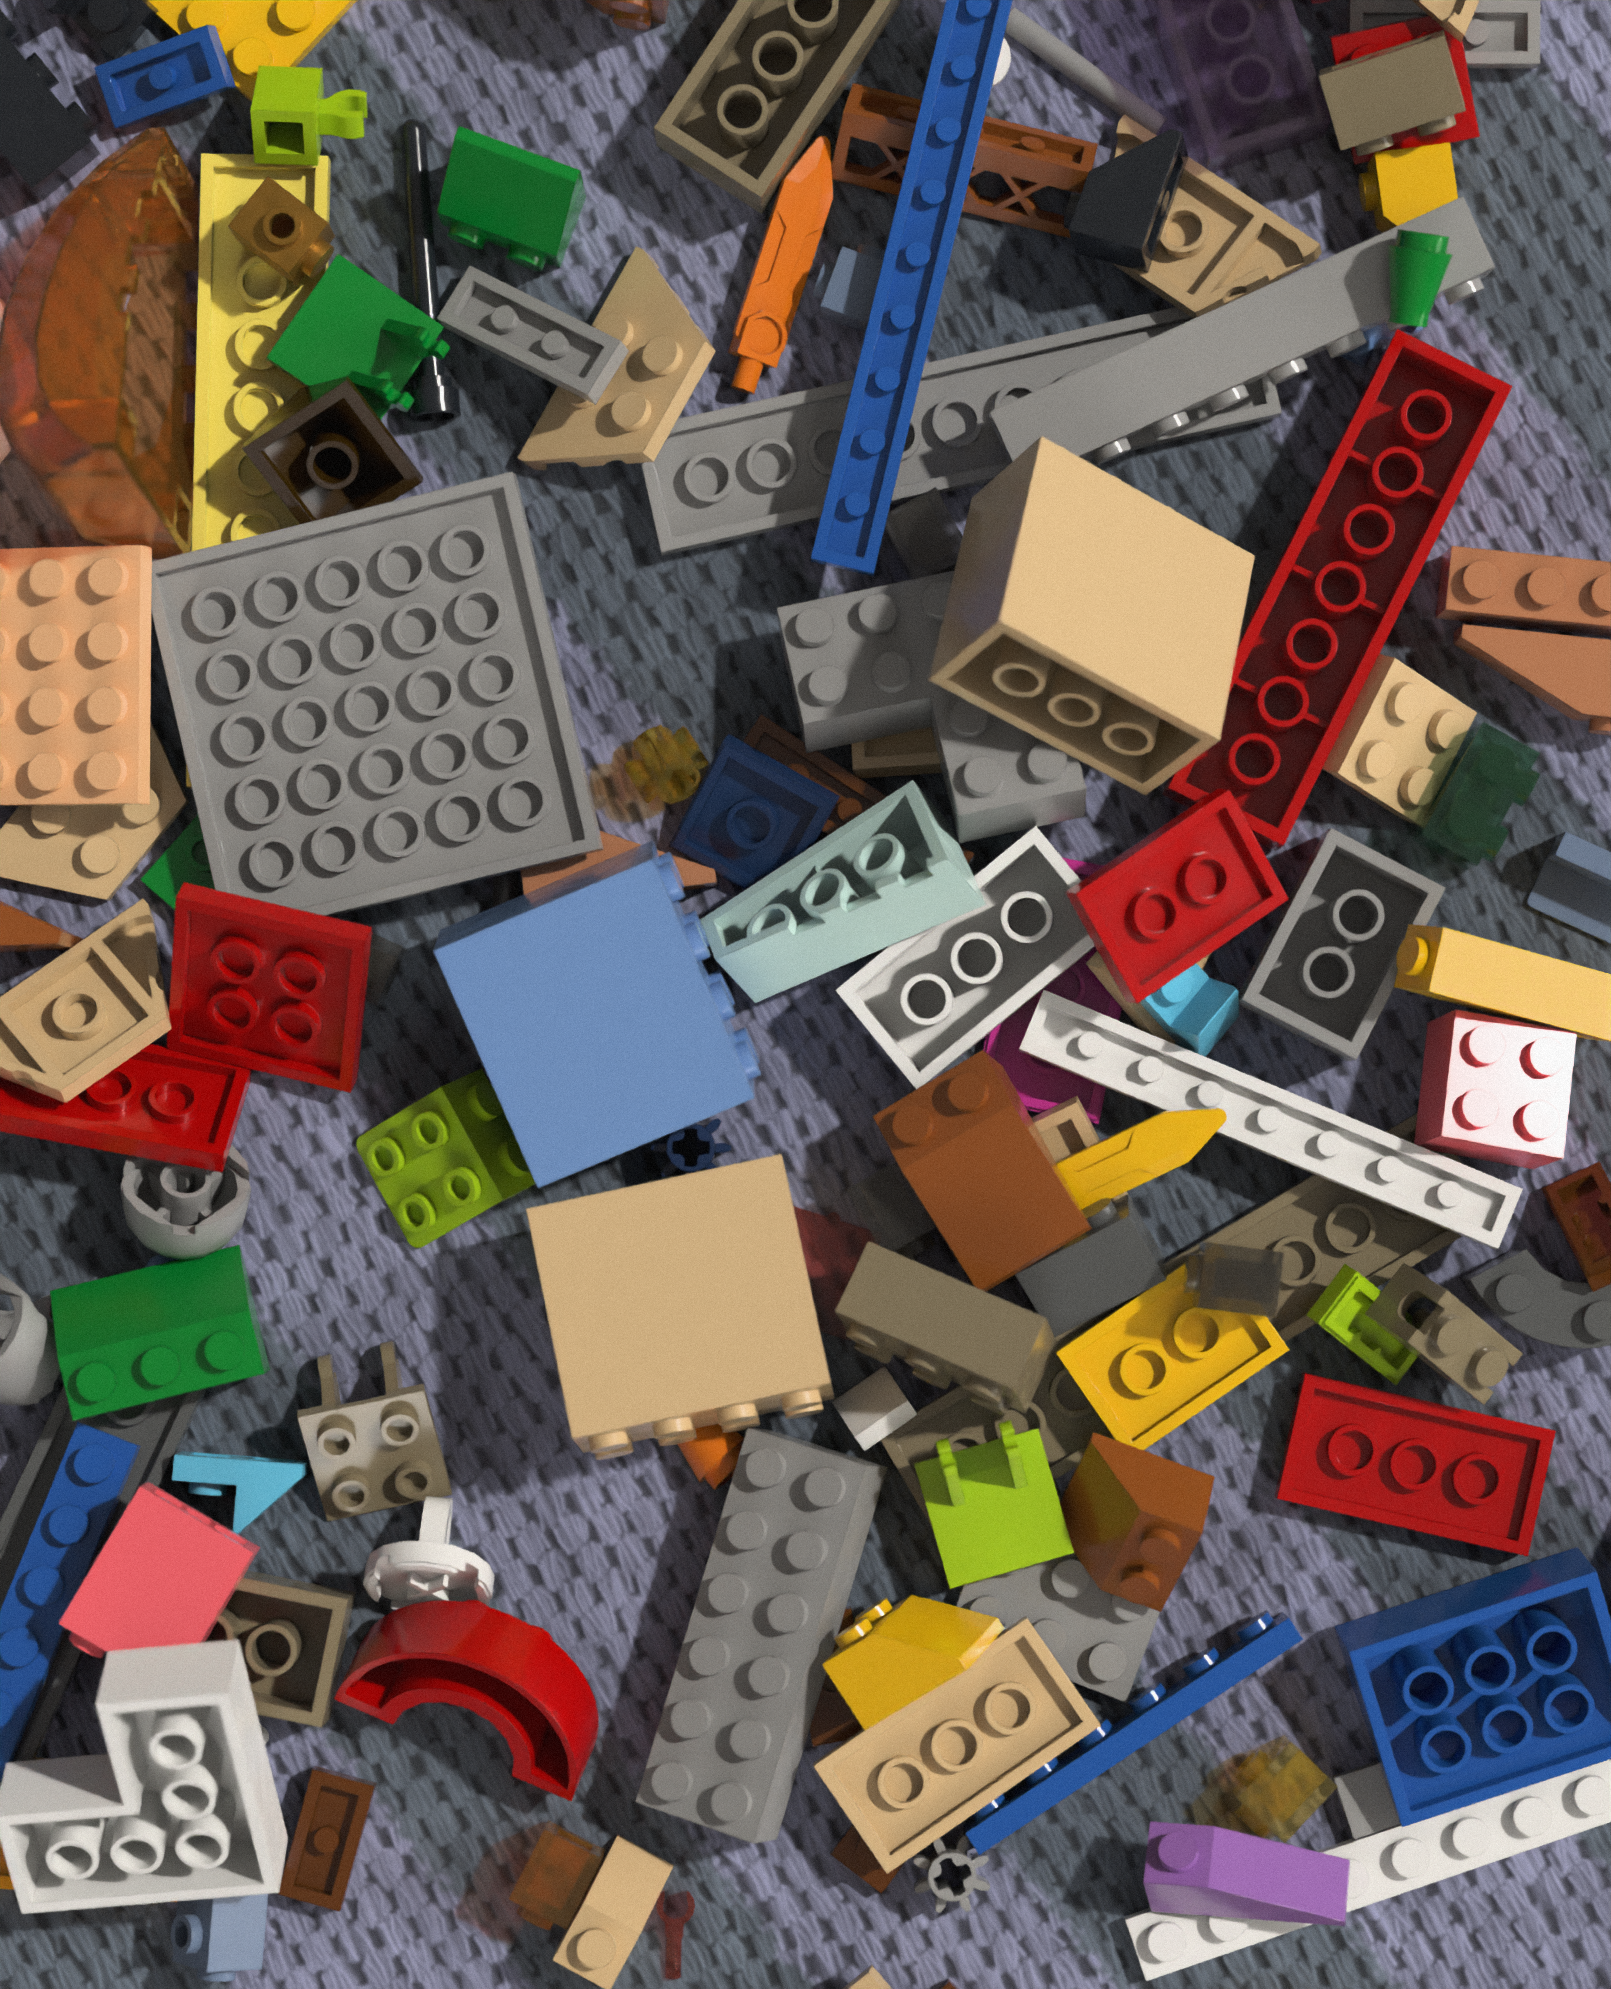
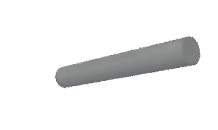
(1082, 71)

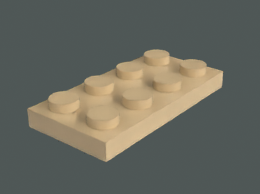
(957, 1746)

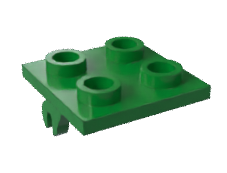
(360, 332)

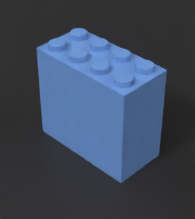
(598, 1012)

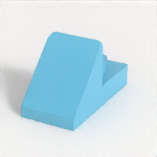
(1194, 1009)
(257, 1480)

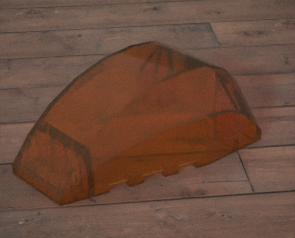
(100, 390)

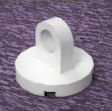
(428, 1567)

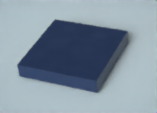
(751, 815)

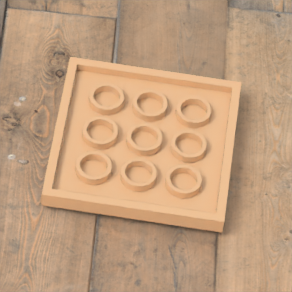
(75, 675)

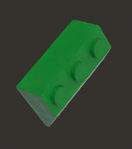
(157, 1333)

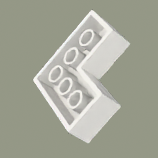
(171, 1809)

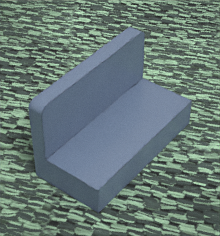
(1575, 886)

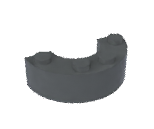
(1540, 1303)

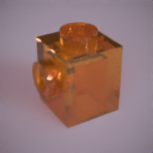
(555, 1877)

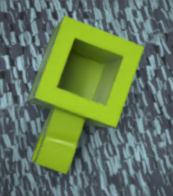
(293, 115)

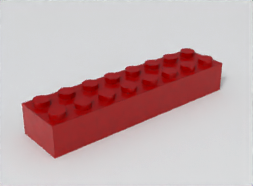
(1343, 581)

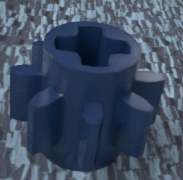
(704, 1160)

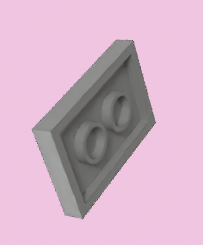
(1087, 1630)

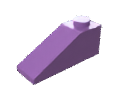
(1242, 1876)

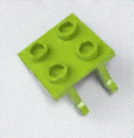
(993, 1506)

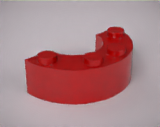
(487, 1665)

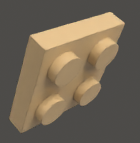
(1399, 740)

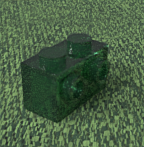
(1476, 797)

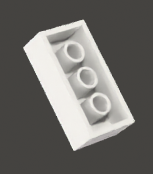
(966, 976)

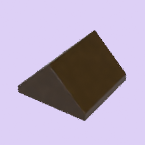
(330, 453)

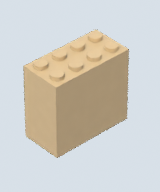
(1093, 617)
(680, 1307)

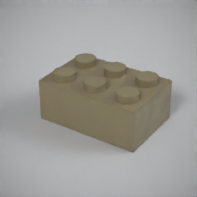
(946, 1330)
(289, 1643)

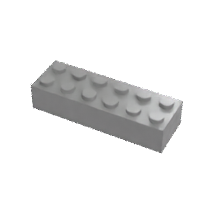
(761, 1635)

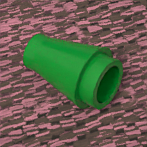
(1415, 275)

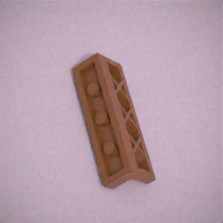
(1003, 148)

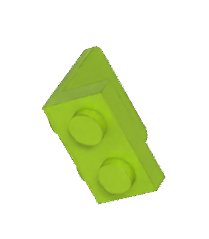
(445, 1159)

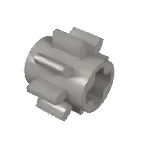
(942, 1888)

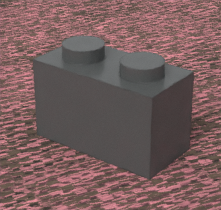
(1096, 1268)

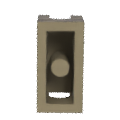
(1392, 93)
(1445, 1339)

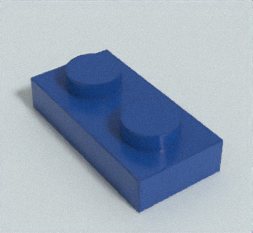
(165, 77)

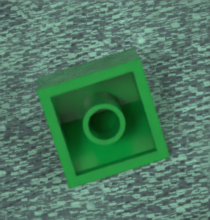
(510, 200)

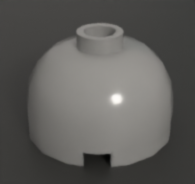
(185, 1208)

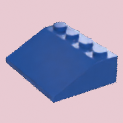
(1485, 1684)

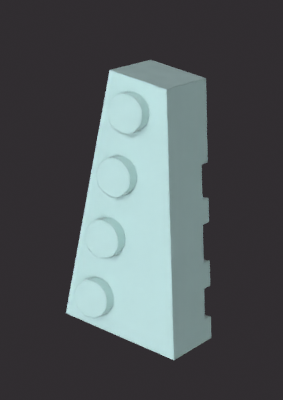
(845, 897)

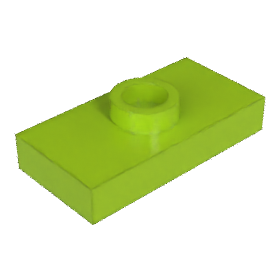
(1343, 1316)

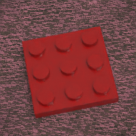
(268, 987)

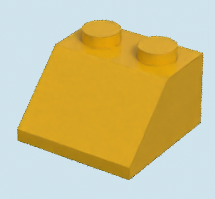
(905, 1653)

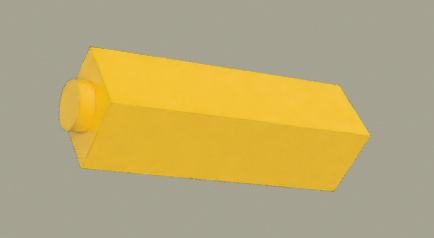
(1504, 981)

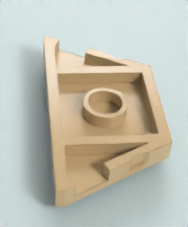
(1215, 240)
(647, 389)
(91, 846)
(86, 1009)

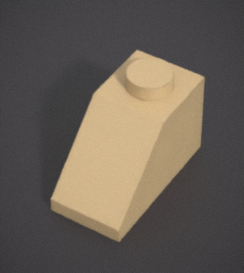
(613, 1913)

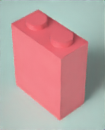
(157, 1578)

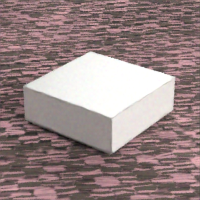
(874, 1408)

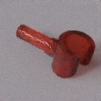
(674, 1932)

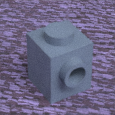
(849, 286)
(220, 1935)

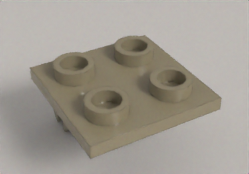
(373, 1449)

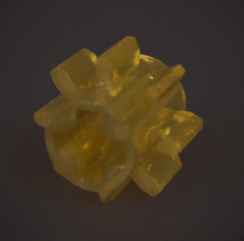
(665, 764)

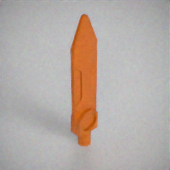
(782, 265)

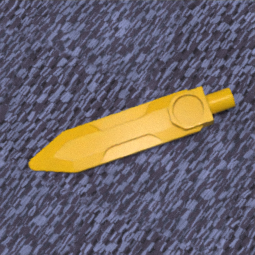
(1139, 1153)

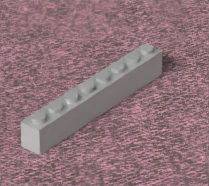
(1235, 346)

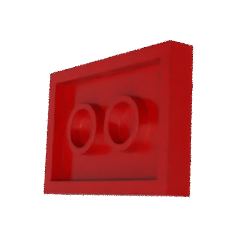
(1177, 895)

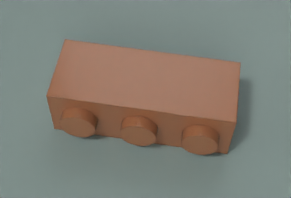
(1525, 590)

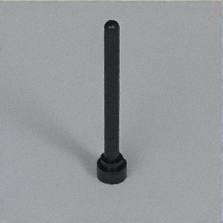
(433, 388)

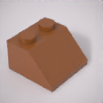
(1134, 1518)

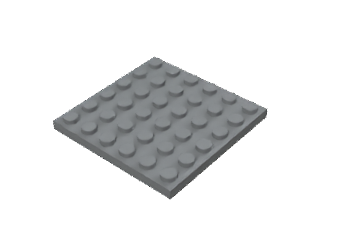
(374, 702)

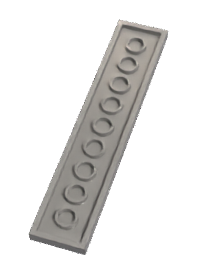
(774, 457)

